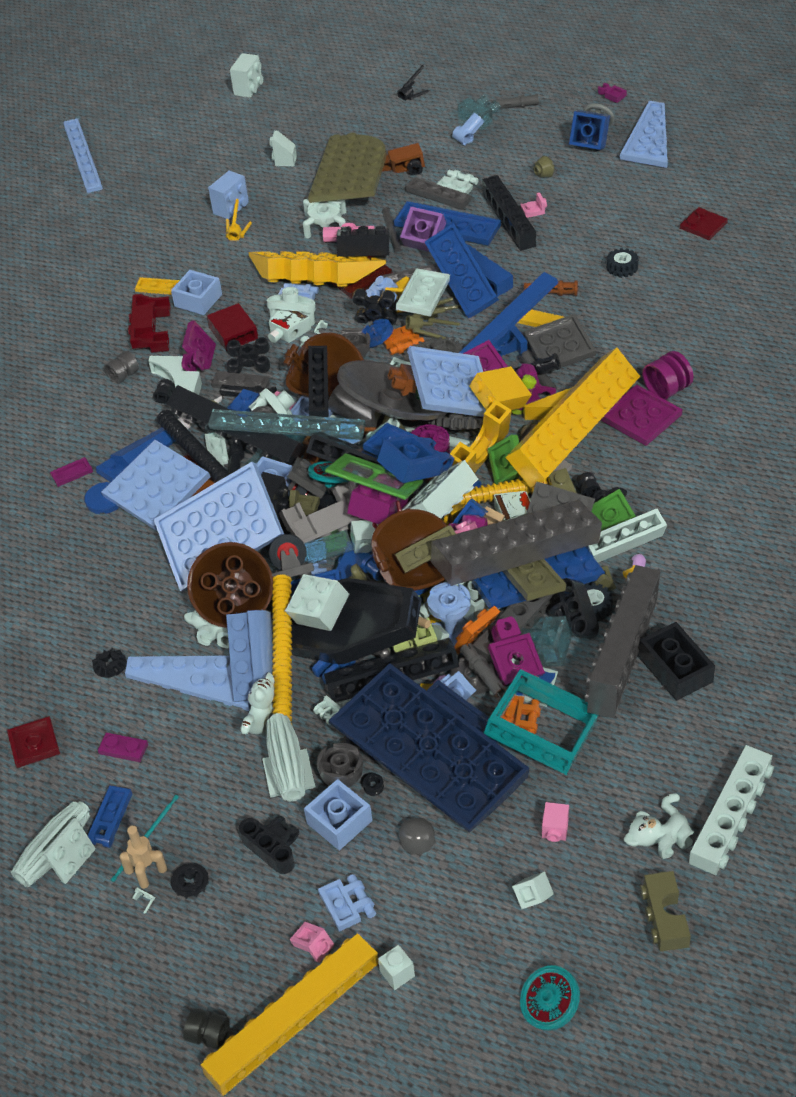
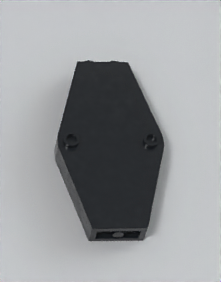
(369, 622)

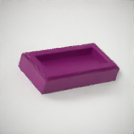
(71, 471)

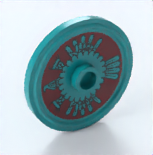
(317, 472)
(550, 998)

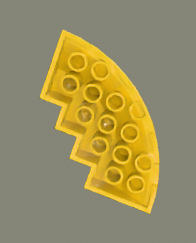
(313, 267)

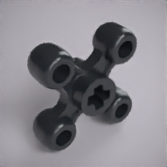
(374, 306)
(248, 355)

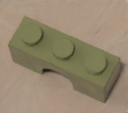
(669, 930)

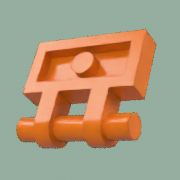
(401, 340)
(517, 708)

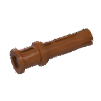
(561, 288)

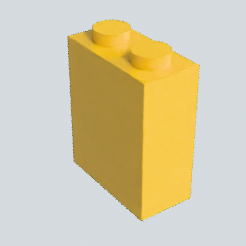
(502, 386)

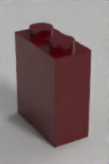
(232, 324)

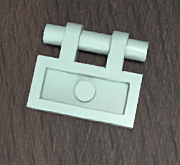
(452, 181)

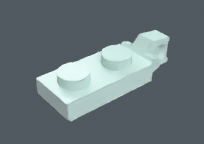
(217, 447)

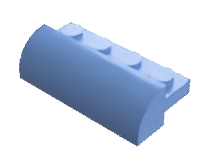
(249, 650)

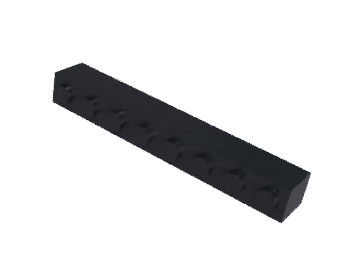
(199, 410)

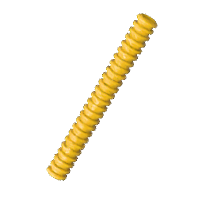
(487, 492)
(282, 646)

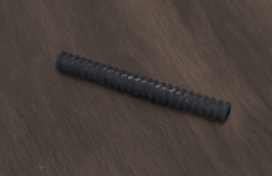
(191, 445)

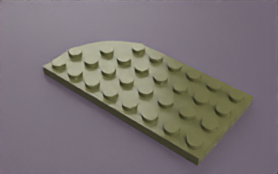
(349, 168)

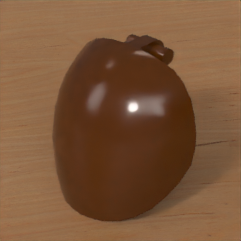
(338, 353)
(399, 533)

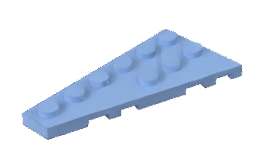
(648, 139)
(193, 675)

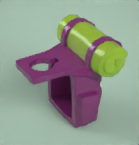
(529, 377)

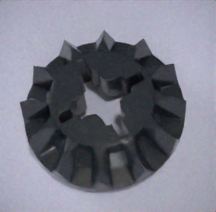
(114, 668)
(189, 871)

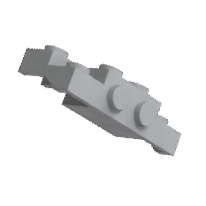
(322, 522)

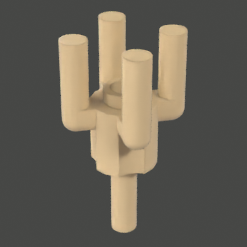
(141, 856)

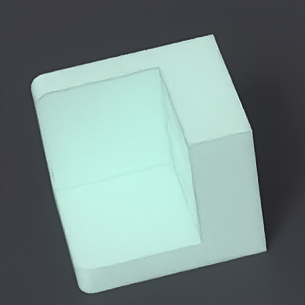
(533, 890)

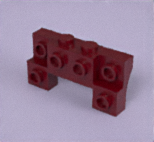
(143, 322)

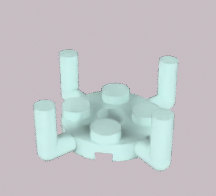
(323, 214)

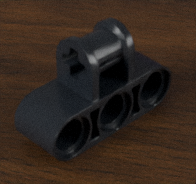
(577, 609)
(277, 835)

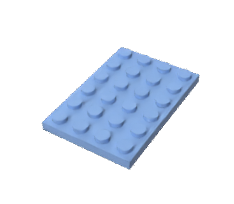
(227, 511)

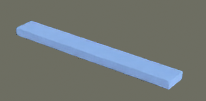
(82, 155)

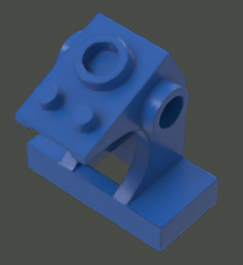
(512, 341)

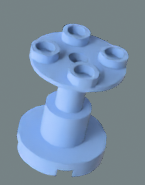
(450, 606)

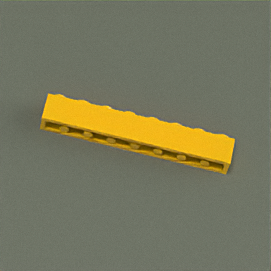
(289, 1014)

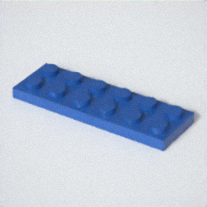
(471, 227)
(466, 276)
(575, 565)

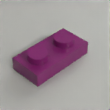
(123, 747)

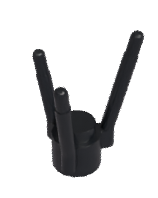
(406, 91)

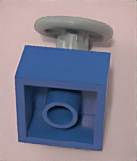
(591, 128)

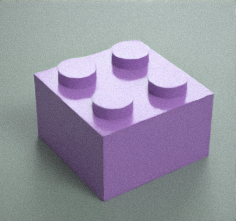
(420, 227)

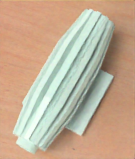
(287, 766)
(57, 846)

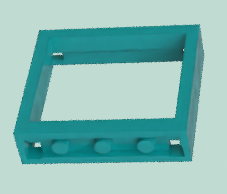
(529, 743)

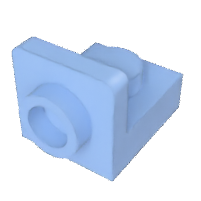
(459, 684)

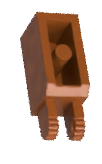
(399, 158)

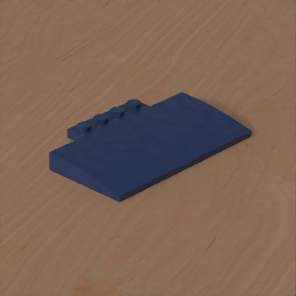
(432, 744)

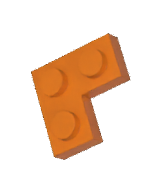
(472, 629)

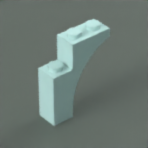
(171, 368)

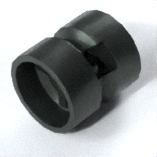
(205, 1028)

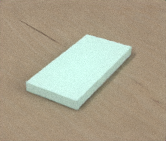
(423, 292)

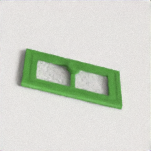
(371, 476)

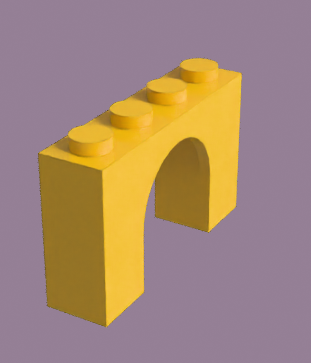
(493, 430)

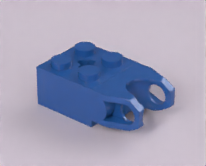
(413, 458)

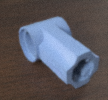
(465, 133)

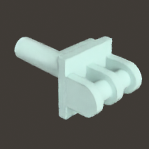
(329, 708)

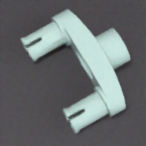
(291, 301)
(280, 403)

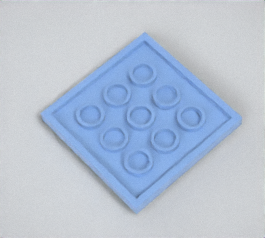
(445, 380)
(155, 483)

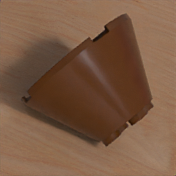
(229, 581)

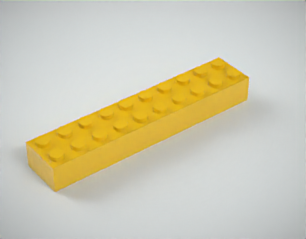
(572, 418)

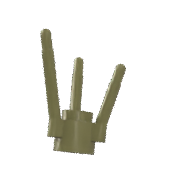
(432, 318)
(415, 323)

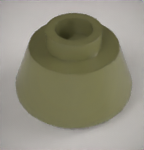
(544, 167)

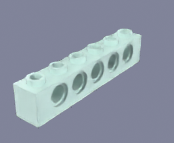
(750, 762)

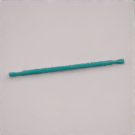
(149, 831)

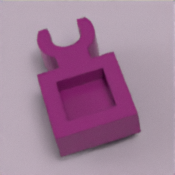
(612, 93)

